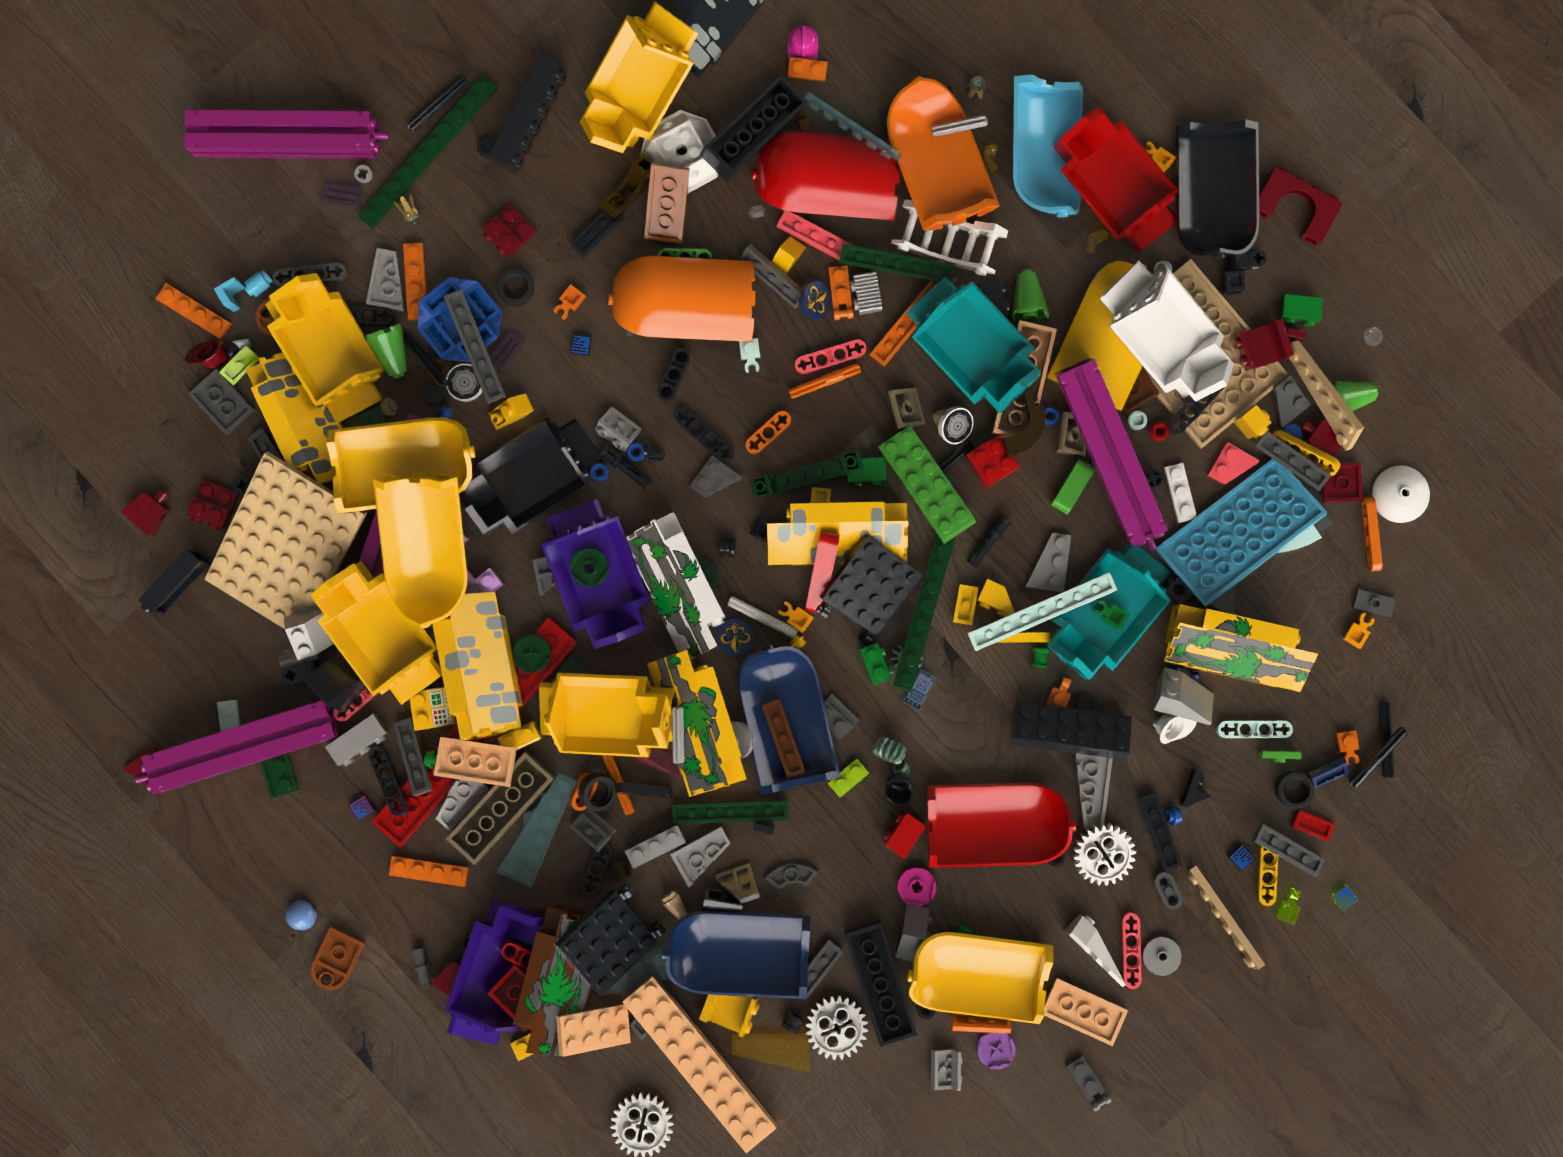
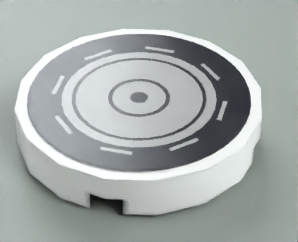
(463, 383)
(955, 425)

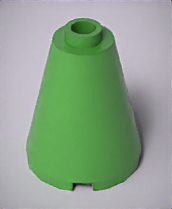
(1028, 299)
(389, 350)
(1356, 393)

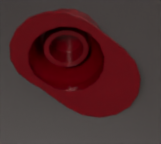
(208, 354)

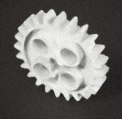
(1089, 863)
(843, 1043)
(658, 1128)

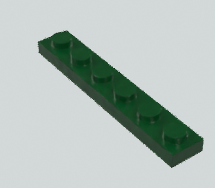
(896, 263)
(730, 812)

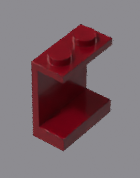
(1263, 345)

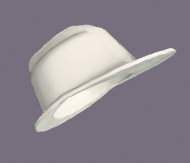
(1173, 727)

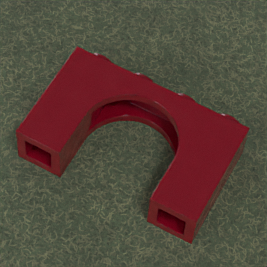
(1323, 206)

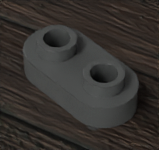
(1168, 889)

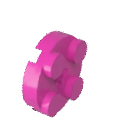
(925, 880)

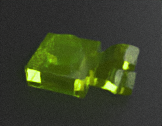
(1288, 910)

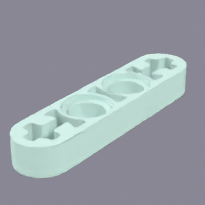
(1254, 729)

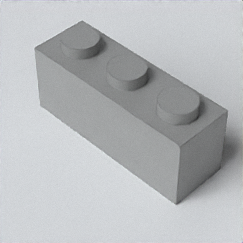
(357, 740)
(655, 846)

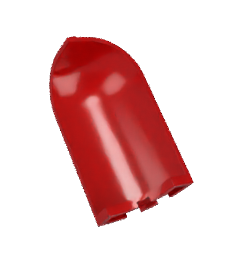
(826, 176)
(996, 824)

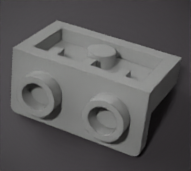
(617, 429)

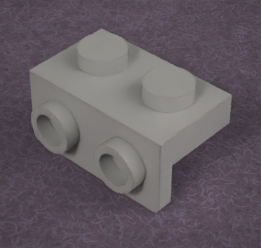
(946, 1069)

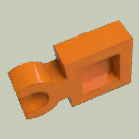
(571, 300)
(1347, 743)

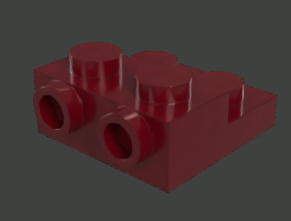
(508, 231)
(212, 505)

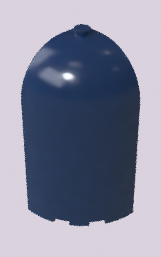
(792, 678)
(739, 954)

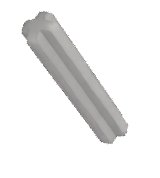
(959, 125)
(678, 734)

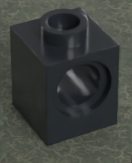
(1233, 282)
(1185, 594)

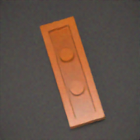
(979, 1024)

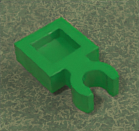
(1114, 616)

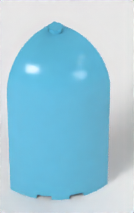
(1040, 120)

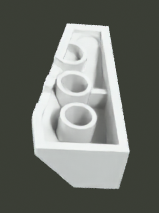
(1087, 936)

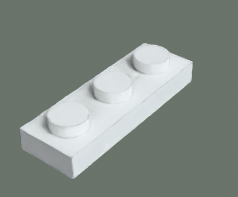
(1180, 492)

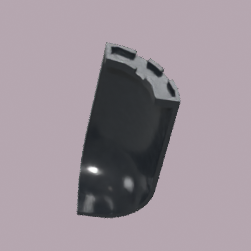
(1217, 187)

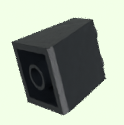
(336, 683)

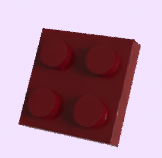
(1344, 485)

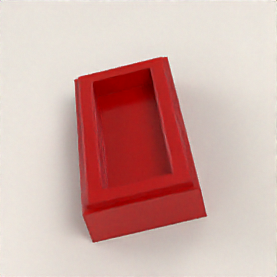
(1312, 825)

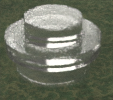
(757, 211)
(1373, 336)

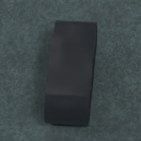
(674, 365)

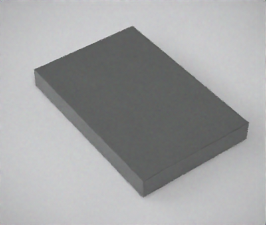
(221, 402)

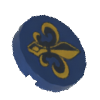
(814, 299)
(735, 637)

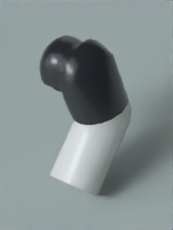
(235, 345)

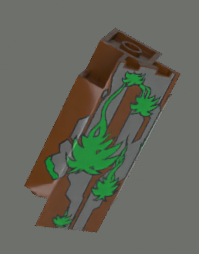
(551, 983)

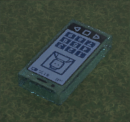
(922, 686)

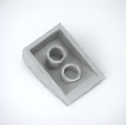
(306, 633)
(1183, 697)

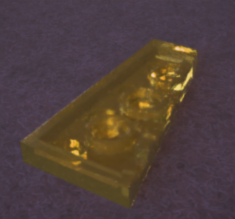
(774, 1048)

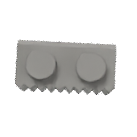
(867, 293)

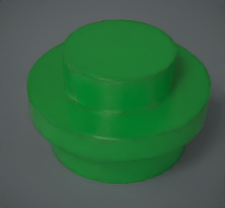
(430, 758)

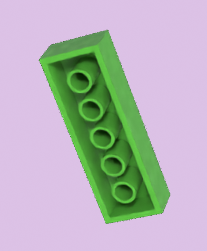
(927, 484)

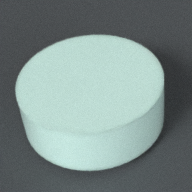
(1137, 420)

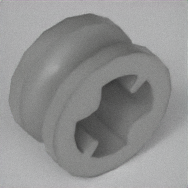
(368, 176)

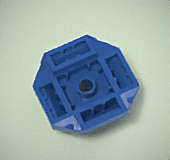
(437, 323)

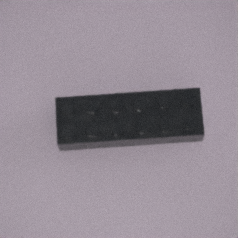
(528, 114)
(753, 128)
(1071, 730)
(880, 983)

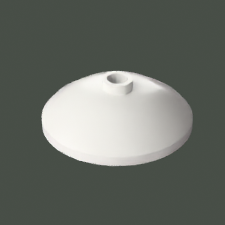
(1388, 494)

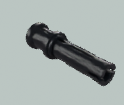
(617, 461)
(994, 533)

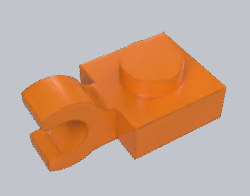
(1059, 696)

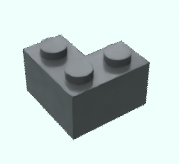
(913, 931)

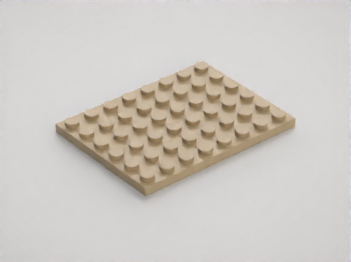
(1243, 387)
(282, 542)

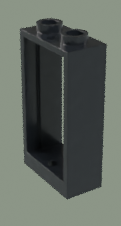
(173, 582)

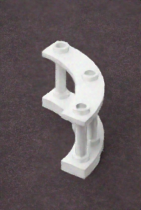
(991, 230)

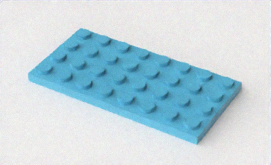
(1240, 531)

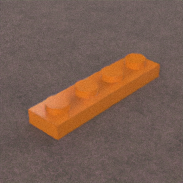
(414, 277)
(193, 311)
(428, 871)

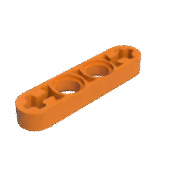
(1371, 533)

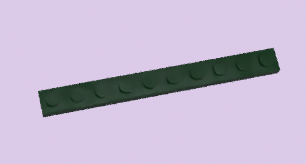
(427, 152)
(923, 614)

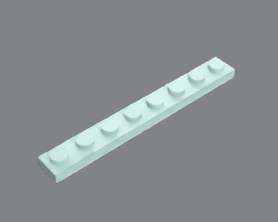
(1042, 611)

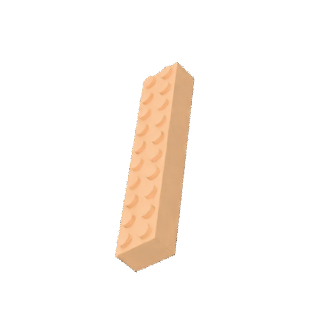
(699, 1063)

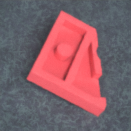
(1231, 464)

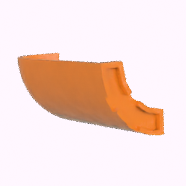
(939, 171)
(685, 298)

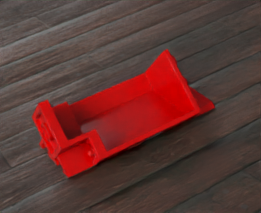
(1118, 179)

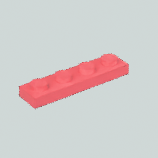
(811, 234)

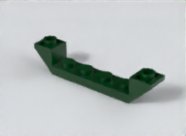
(807, 475)

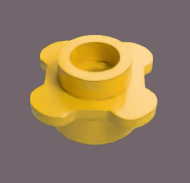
(797, 642)

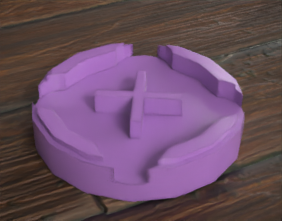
(996, 1050)

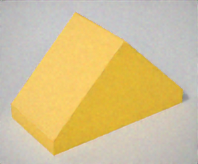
(788, 254)

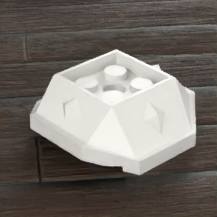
(686, 132)

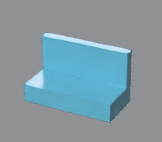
(227, 290)

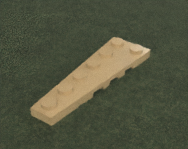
(1334, 408)
(1251, 957)

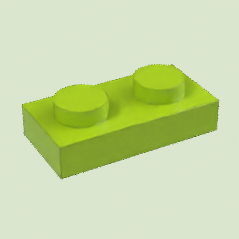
(237, 365)
(849, 778)

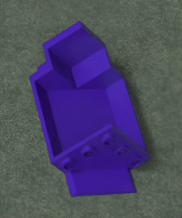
(612, 607)
(483, 966)

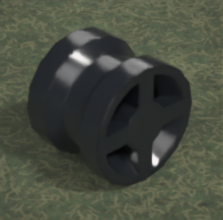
(1155, 477)
(238, 482)
(727, 548)
(792, 1022)

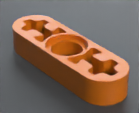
(782, 427)

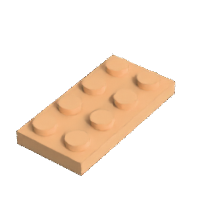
(475, 761)
(1084, 1011)
(593, 1029)

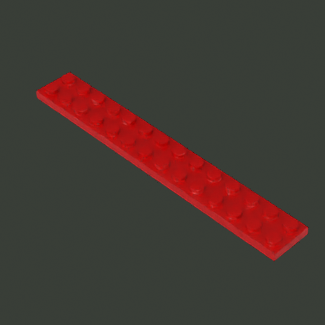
(401, 828)

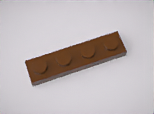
(783, 738)

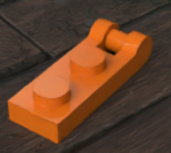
(840, 291)

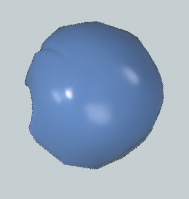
(300, 915)

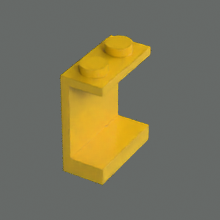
(730, 1012)

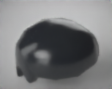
(898, 789)

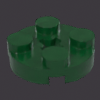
(589, 556)

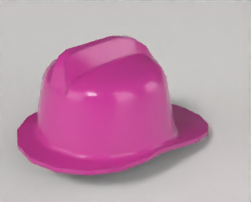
(803, 43)

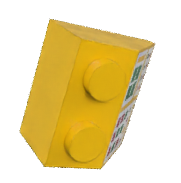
(431, 709)

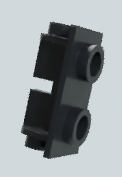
(653, 452)

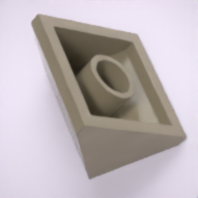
(905, 408)
(1069, 438)

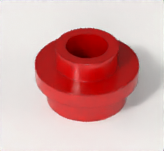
(1163, 427)

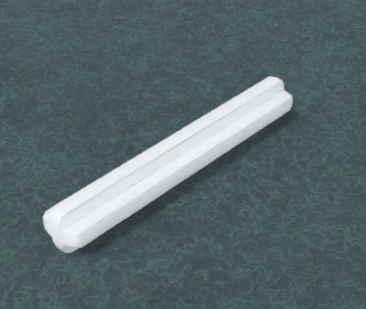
(762, 617)

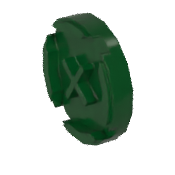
(531, 653)

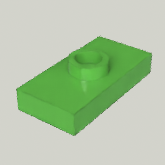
(1279, 755)

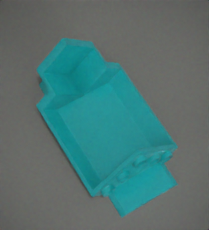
(974, 343)
(1085, 639)

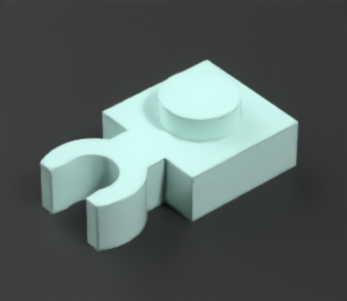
(750, 352)

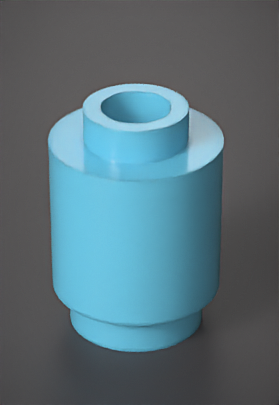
(257, 283)

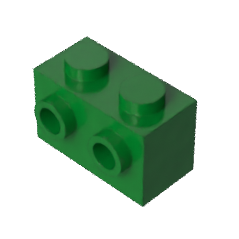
(875, 663)

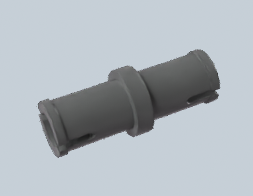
(421, 968)

